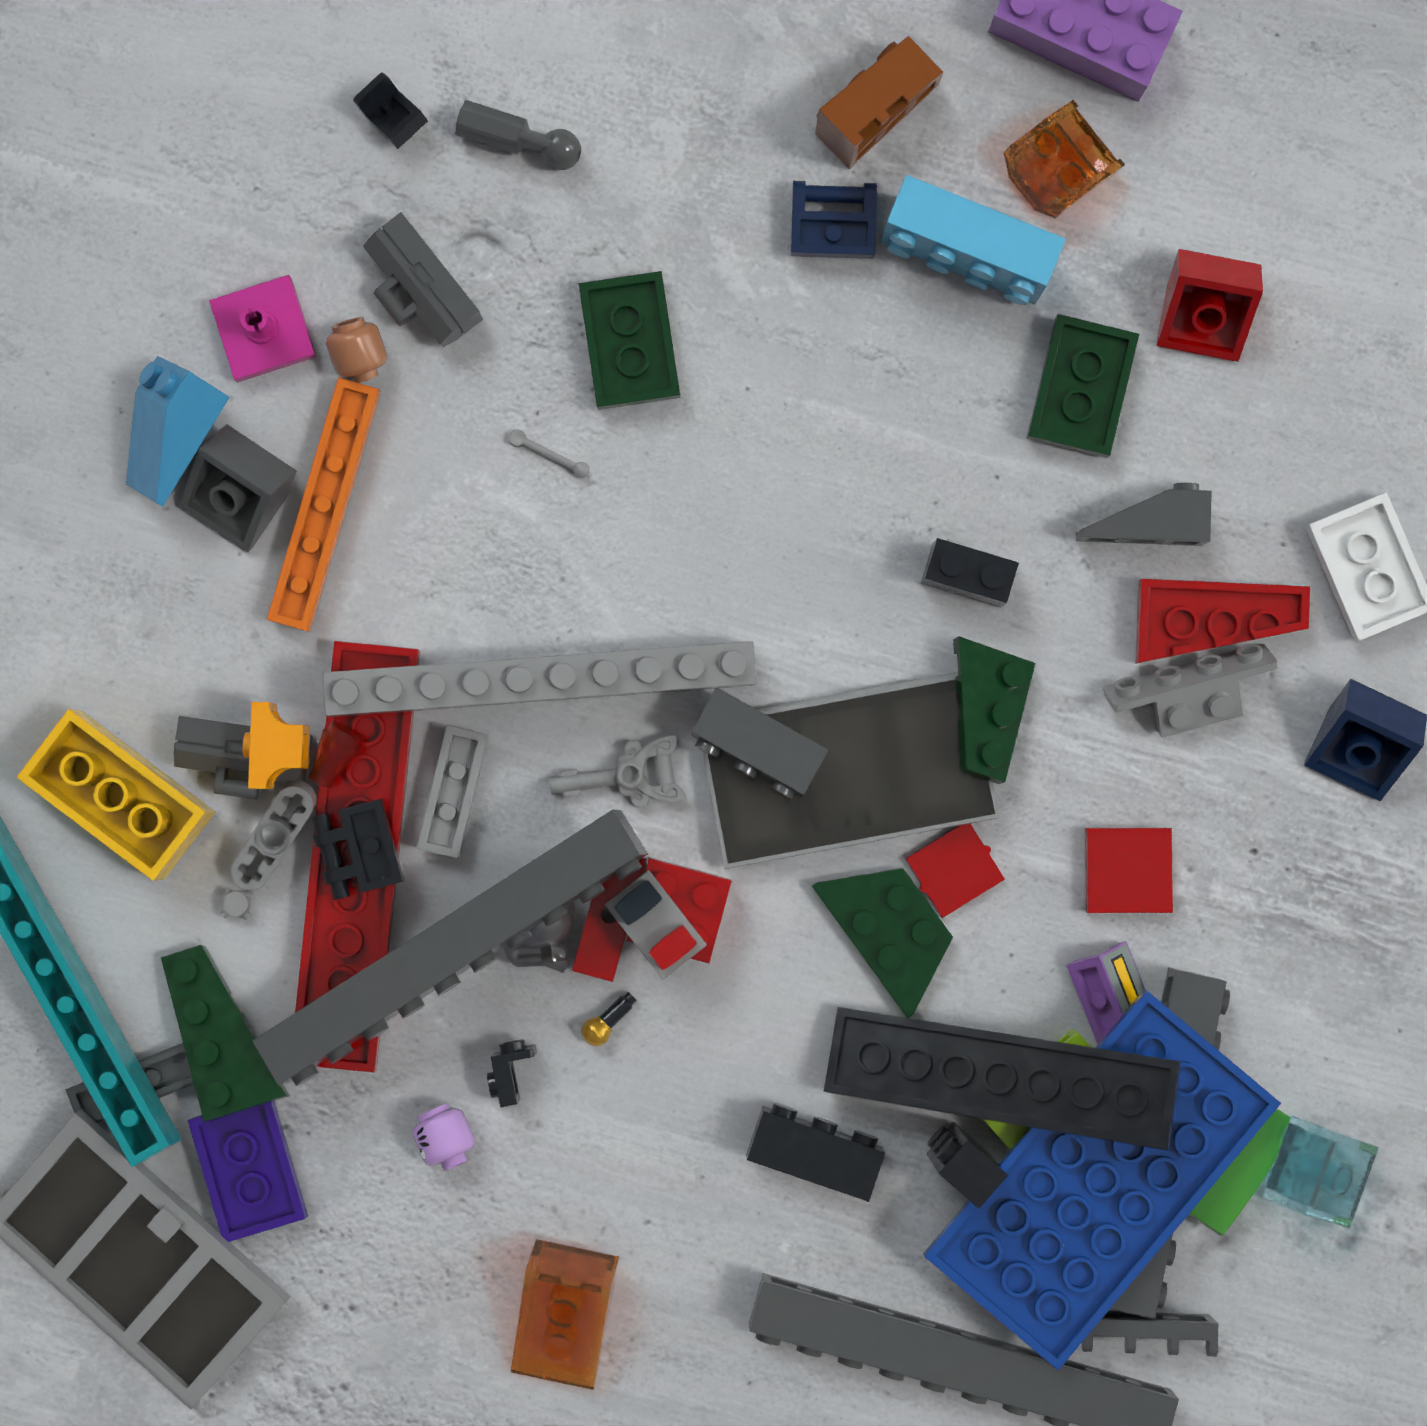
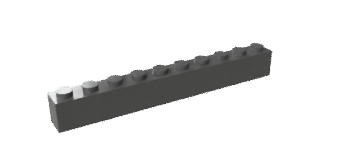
(451, 947)
(952, 1359)

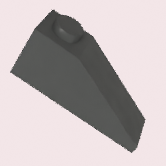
(1167, 518)

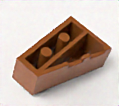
(877, 100)

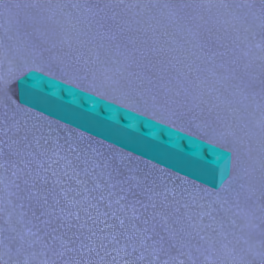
(79, 1012)

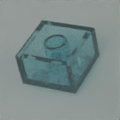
(1320, 1172)

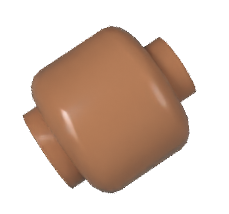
(356, 349)

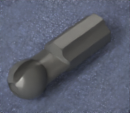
(512, 134)

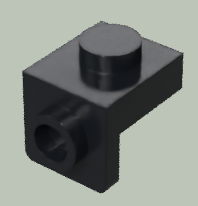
(389, 110)
(503, 1079)

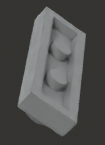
(453, 791)

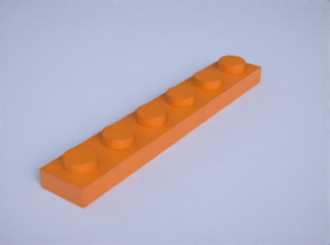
(324, 504)

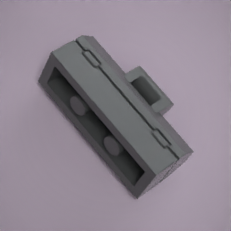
(414, 266)
(216, 748)

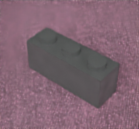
(758, 744)

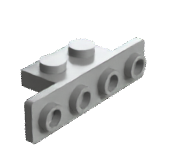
(1193, 692)

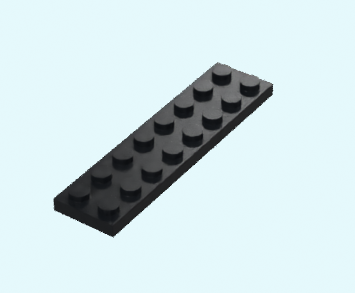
(1004, 1078)

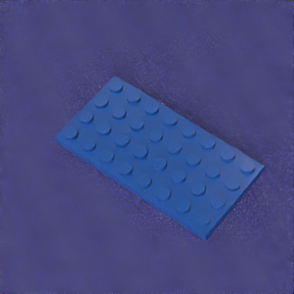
(1091, 1211)

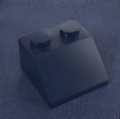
(1367, 740)

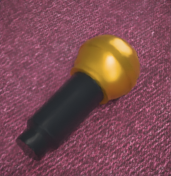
(598, 1029)

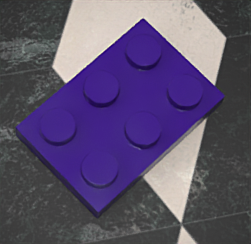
(248, 1171)

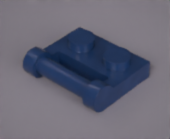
(833, 232)

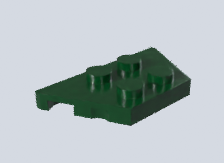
(890, 929)

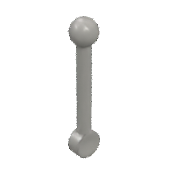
(519, 439)

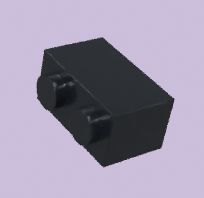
(969, 572)

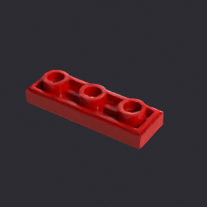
(603, 940)

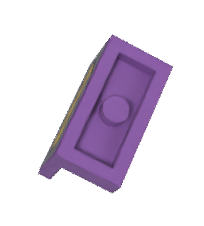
(1106, 986)

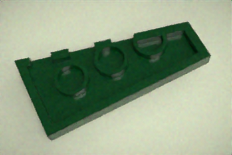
(216, 1038)

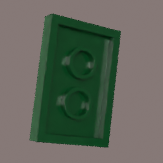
(629, 340)
(1082, 386)

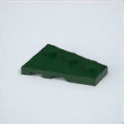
(992, 704)

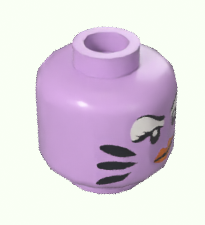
(443, 1137)

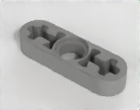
(256, 839)

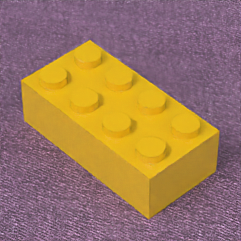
(116, 794)

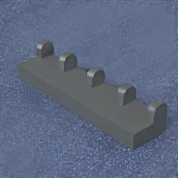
(1164, 1326)

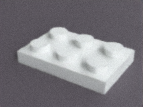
(1370, 567)

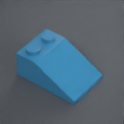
(168, 426)

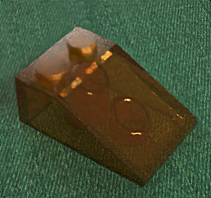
(564, 1313)

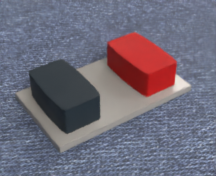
(655, 924)

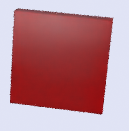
(1128, 870)

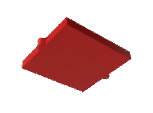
(955, 869)

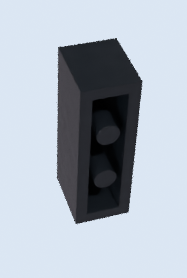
(816, 1151)
(965, 1164)

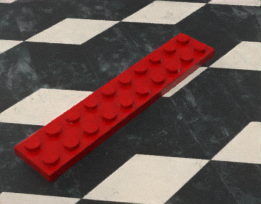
(356, 930)

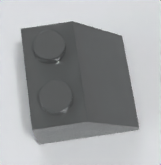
(236, 487)

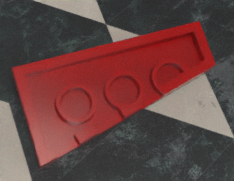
(1202, 615)

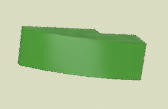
(1242, 1178)

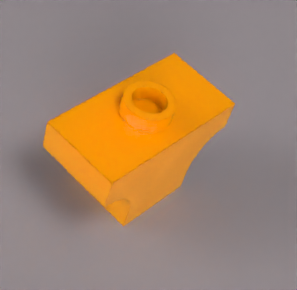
(273, 746)

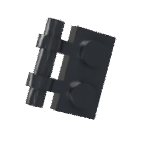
(370, 846)

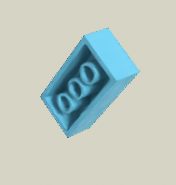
(971, 241)

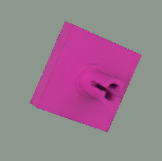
(262, 328)

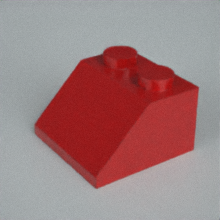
(1209, 305)

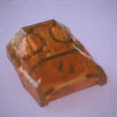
(1059, 161)

